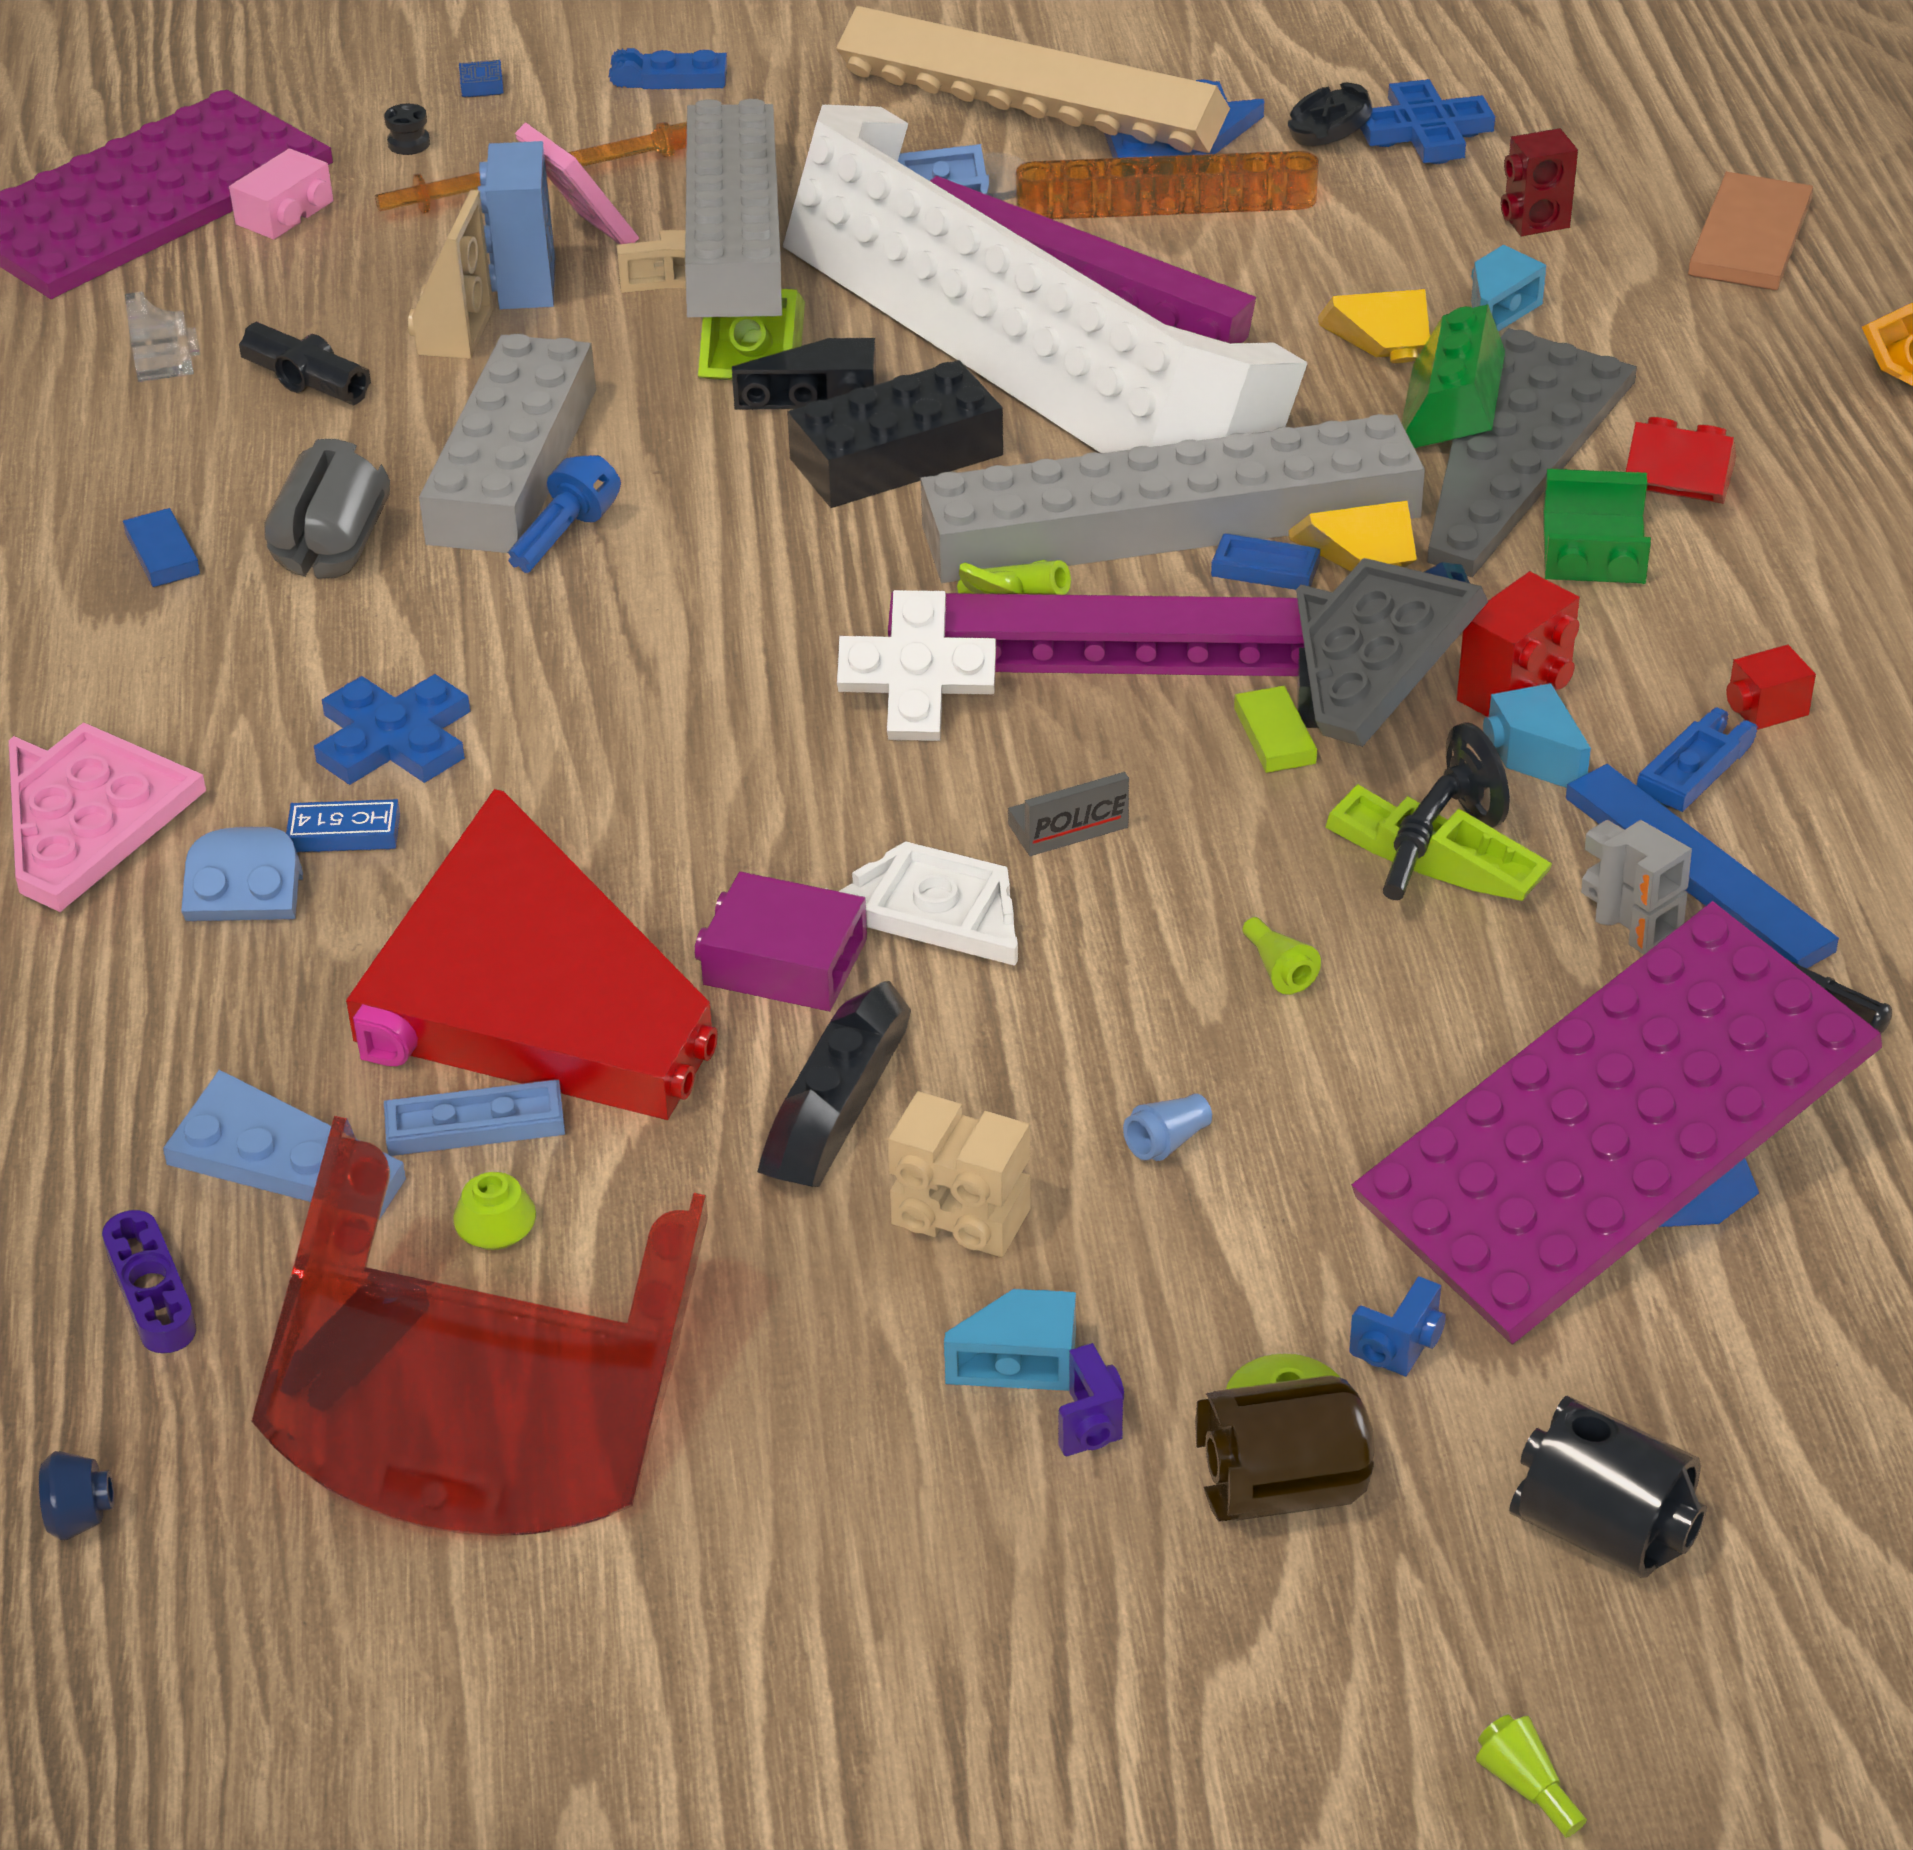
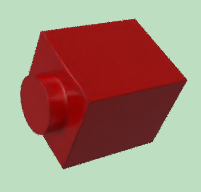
(1771, 687)

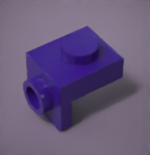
(1097, 1407)

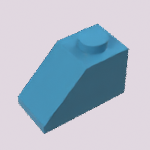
(1508, 284)
(1537, 735)
(1014, 1342)

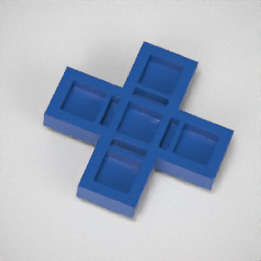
(1430, 123)
(393, 729)

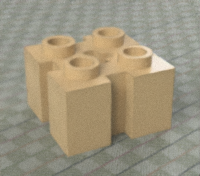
(959, 1174)

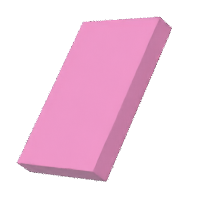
(579, 188)

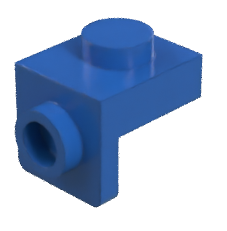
(1399, 1339)

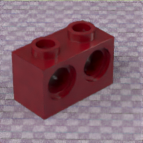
(1539, 182)

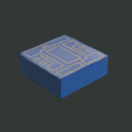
(481, 78)

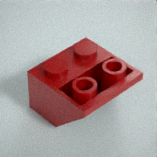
(1683, 460)

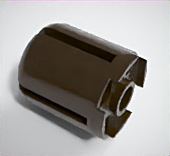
(1285, 1447)

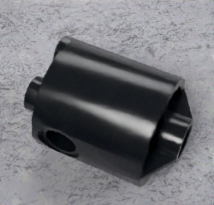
(1610, 1489)

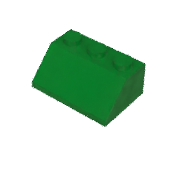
(1455, 379)

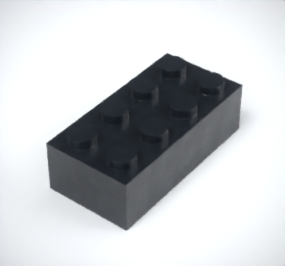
(895, 433)

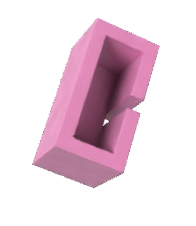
(280, 193)

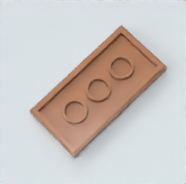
(1751, 231)

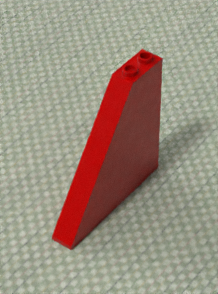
(538, 975)

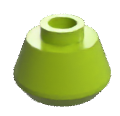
(493, 1211)

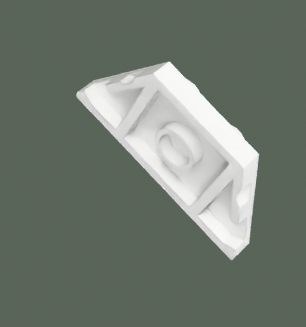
(940, 900)

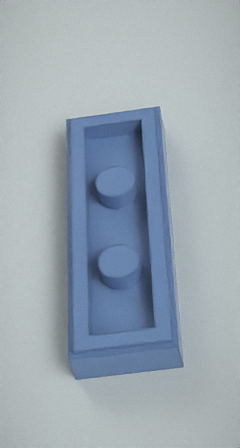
(473, 1117)

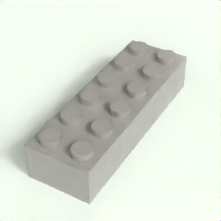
(508, 443)

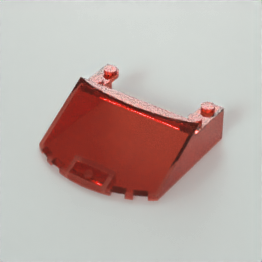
(459, 1398)

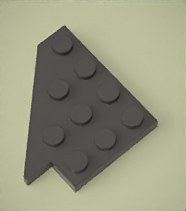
(1377, 641)

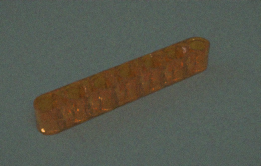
(1168, 185)

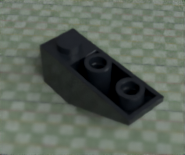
(805, 374)

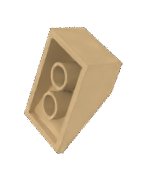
(458, 292)

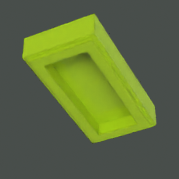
(1275, 729)

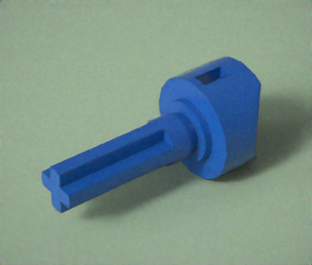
(572, 499)

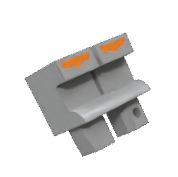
(1638, 880)

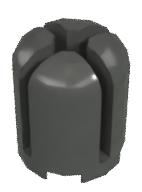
(326, 510)

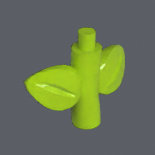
(1032, 578)

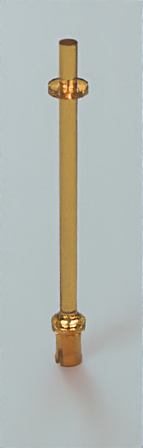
(664, 140)

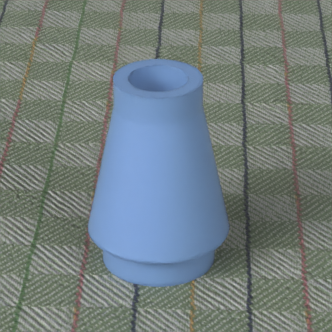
(1163, 1126)

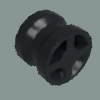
(407, 129)

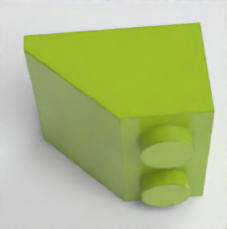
(747, 338)

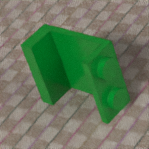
(1595, 526)

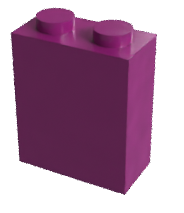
(782, 941)

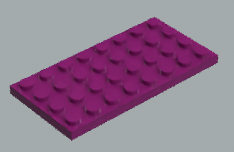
(138, 191)
(1615, 1119)

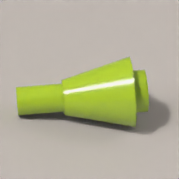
(1287, 961)
(1519, 1759)

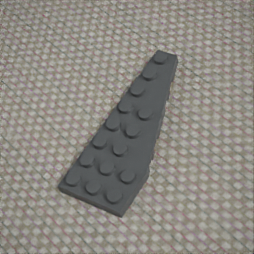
(1543, 415)

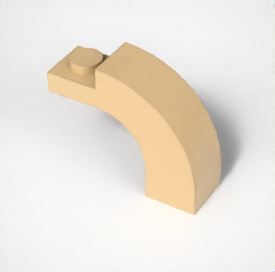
(653, 263)

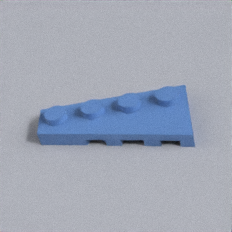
(256, 1141)

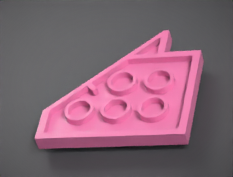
(87, 809)

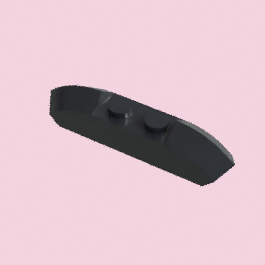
(834, 1086)

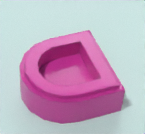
(383, 1036)

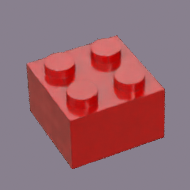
(1518, 642)

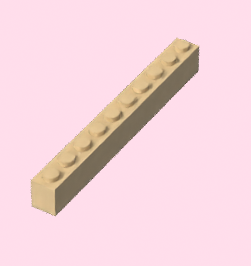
(1034, 79)

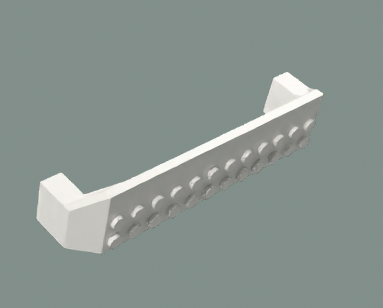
(1017, 309)

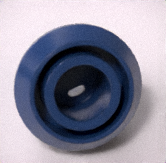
(73, 1494)

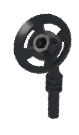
(1462, 780)

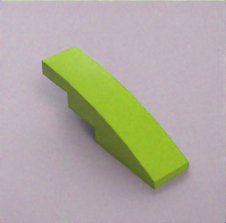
(1458, 852)

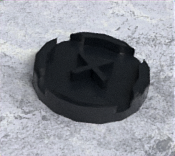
(1330, 115)

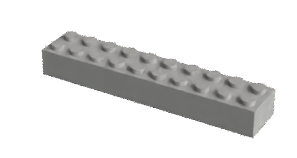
(732, 211)
(1166, 495)

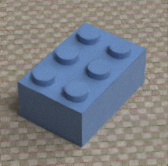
(518, 224)

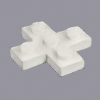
(916, 665)

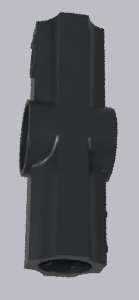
(305, 363)

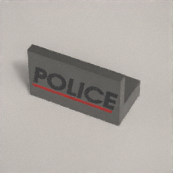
(1072, 814)

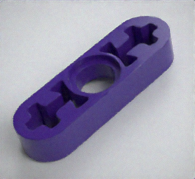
(145, 1301)

